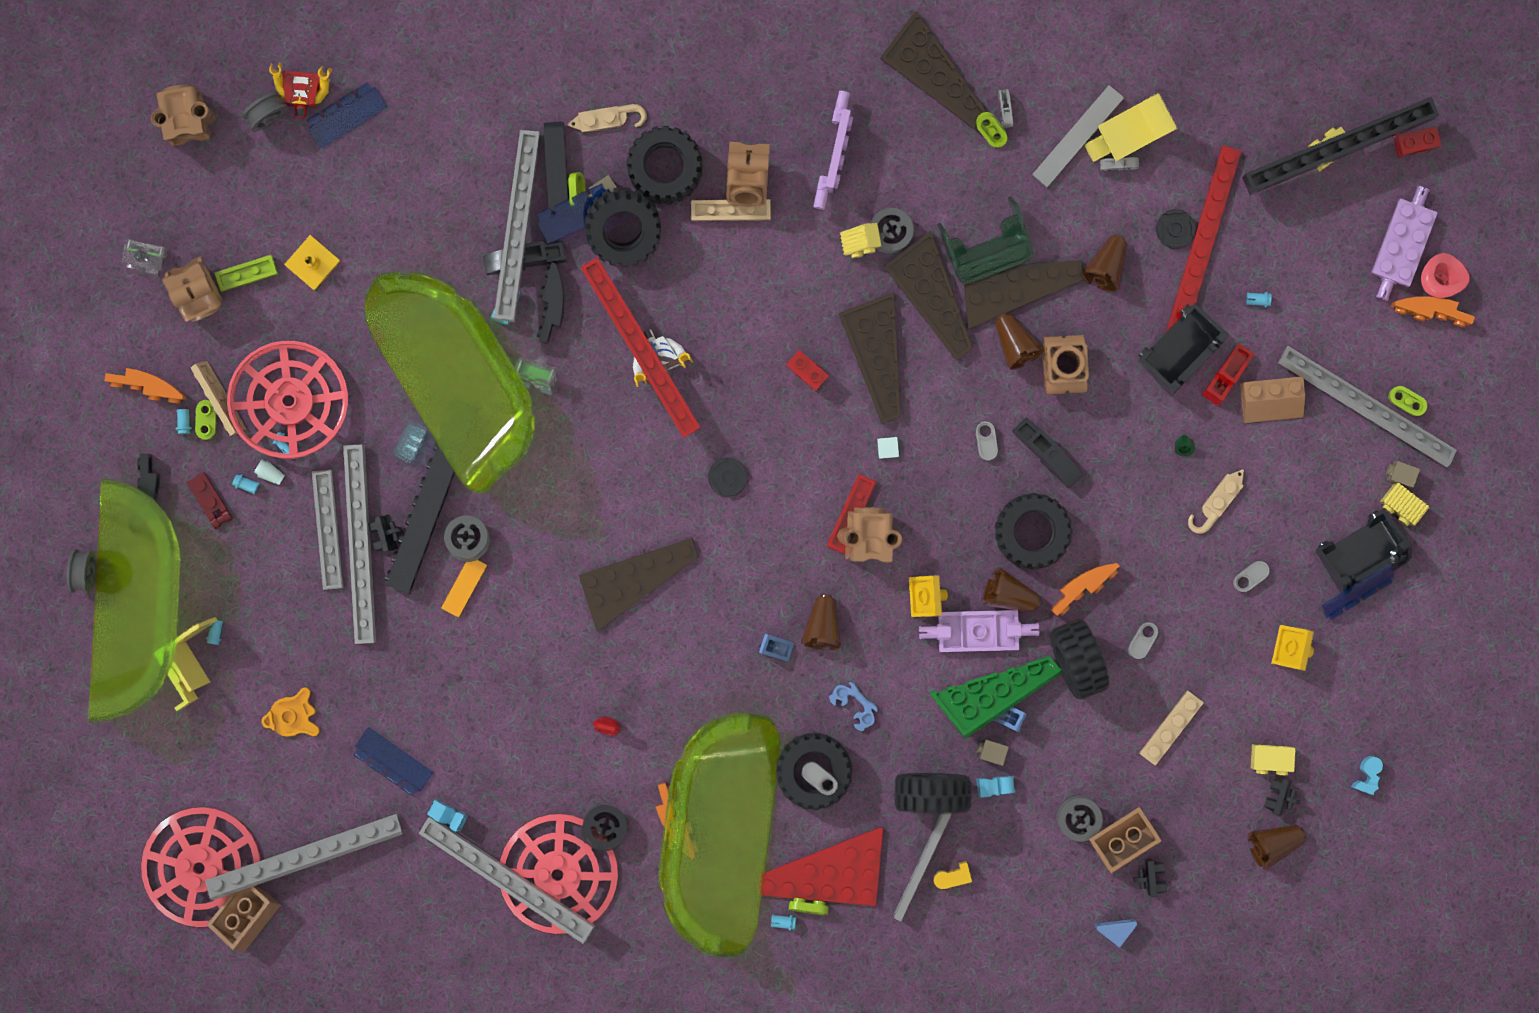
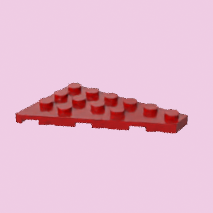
(835, 874)

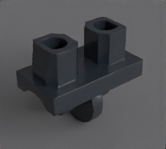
(387, 533)
(1279, 804)
(1152, 868)

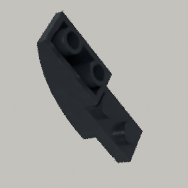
(535, 255)
(553, 295)
(1048, 452)
(148, 481)

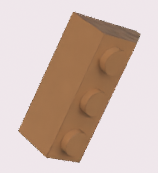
(1272, 399)
(1125, 840)
(243, 917)

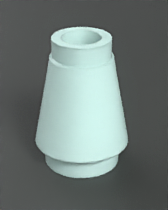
(269, 472)

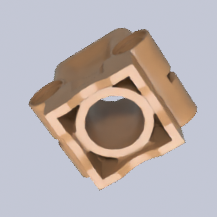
(183, 111)
(747, 174)
(193, 290)
(1055, 380)
(869, 535)

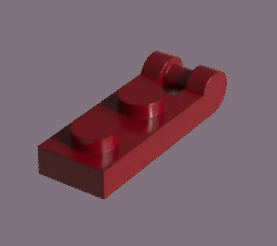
(209, 499)

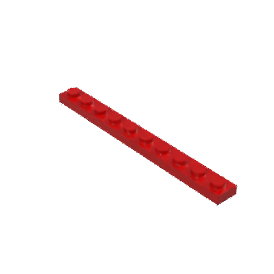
(1206, 231)
(640, 347)

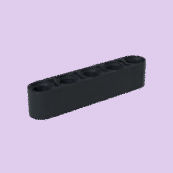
(555, 163)

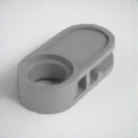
(1006, 111)
(1122, 164)
(987, 445)
(1254, 573)
(1140, 644)
(816, 775)

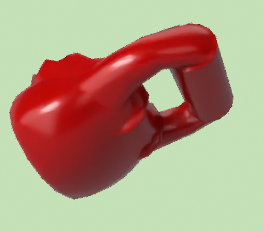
(607, 726)

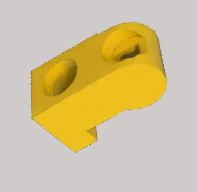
(952, 878)

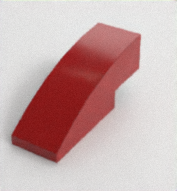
(1228, 374)

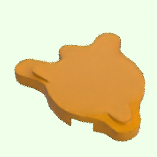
(291, 715)

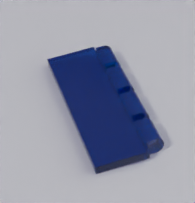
(342, 120)
(568, 217)
(1362, 589)
(396, 761)

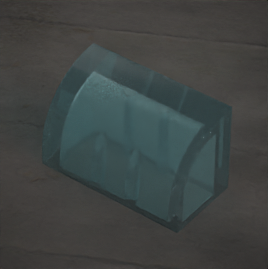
(410, 441)

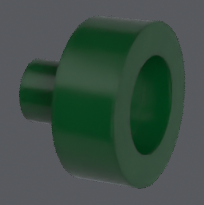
(1184, 446)

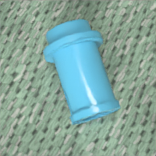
(1259, 299)
(183, 421)
(284, 446)
(245, 484)
(214, 633)
(783, 922)

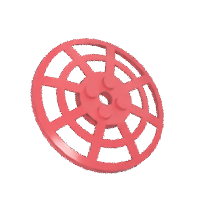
(287, 387)
(186, 861)
(566, 863)

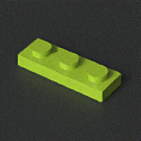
(246, 273)

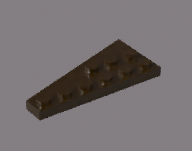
(927, 66)
(926, 285)
(1016, 288)
(874, 344)
(624, 583)

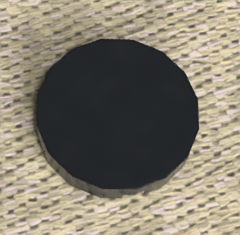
(1169, 227)
(733, 477)

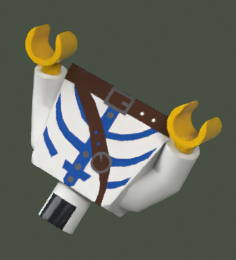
(668, 351)

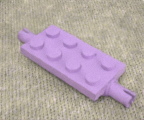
(844, 120)
(1403, 243)
(978, 631)

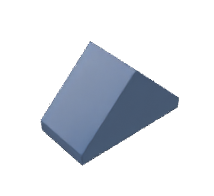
(776, 647)
(1012, 718)
(1117, 930)

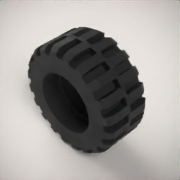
(684, 146)
(622, 252)
(1059, 523)
(1079, 659)
(807, 744)
(933, 793)

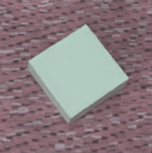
(888, 447)

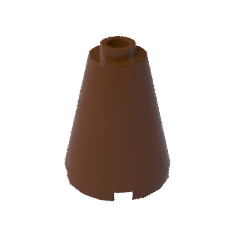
(1107, 264)
(1016, 342)
(1009, 593)
(822, 625)
(1275, 844)

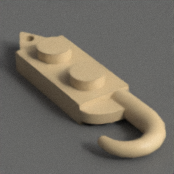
(606, 118)
(1218, 501)

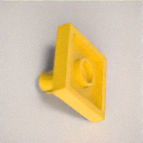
(312, 262)
(926, 596)
(1293, 647)

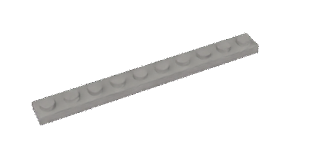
(517, 226)
(1367, 406)
(359, 544)
(303, 857)
(507, 879)

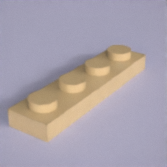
(723, 211)
(216, 395)
(1171, 727)

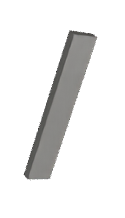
(1077, 136)
(327, 529)
(921, 866)

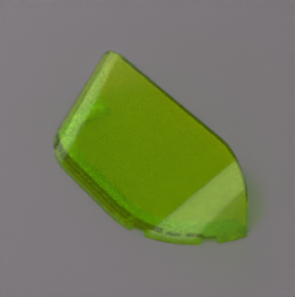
(452, 374)
(132, 601)
(720, 832)

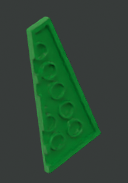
(979, 703)

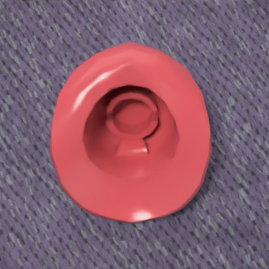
(1452, 280)

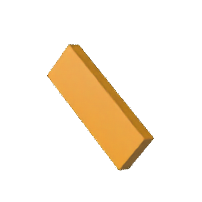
(464, 587)

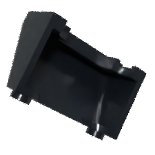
(1183, 348)
(1365, 551)

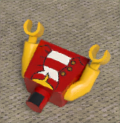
(301, 88)

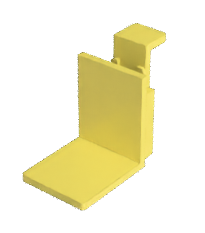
(1132, 129)
(185, 670)

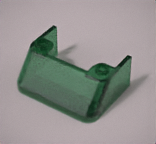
(993, 255)

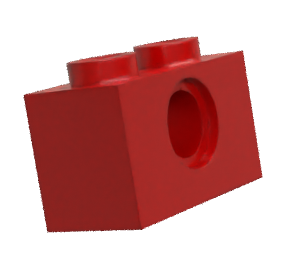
(1417, 142)
(807, 370)

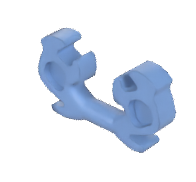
(842, 692)

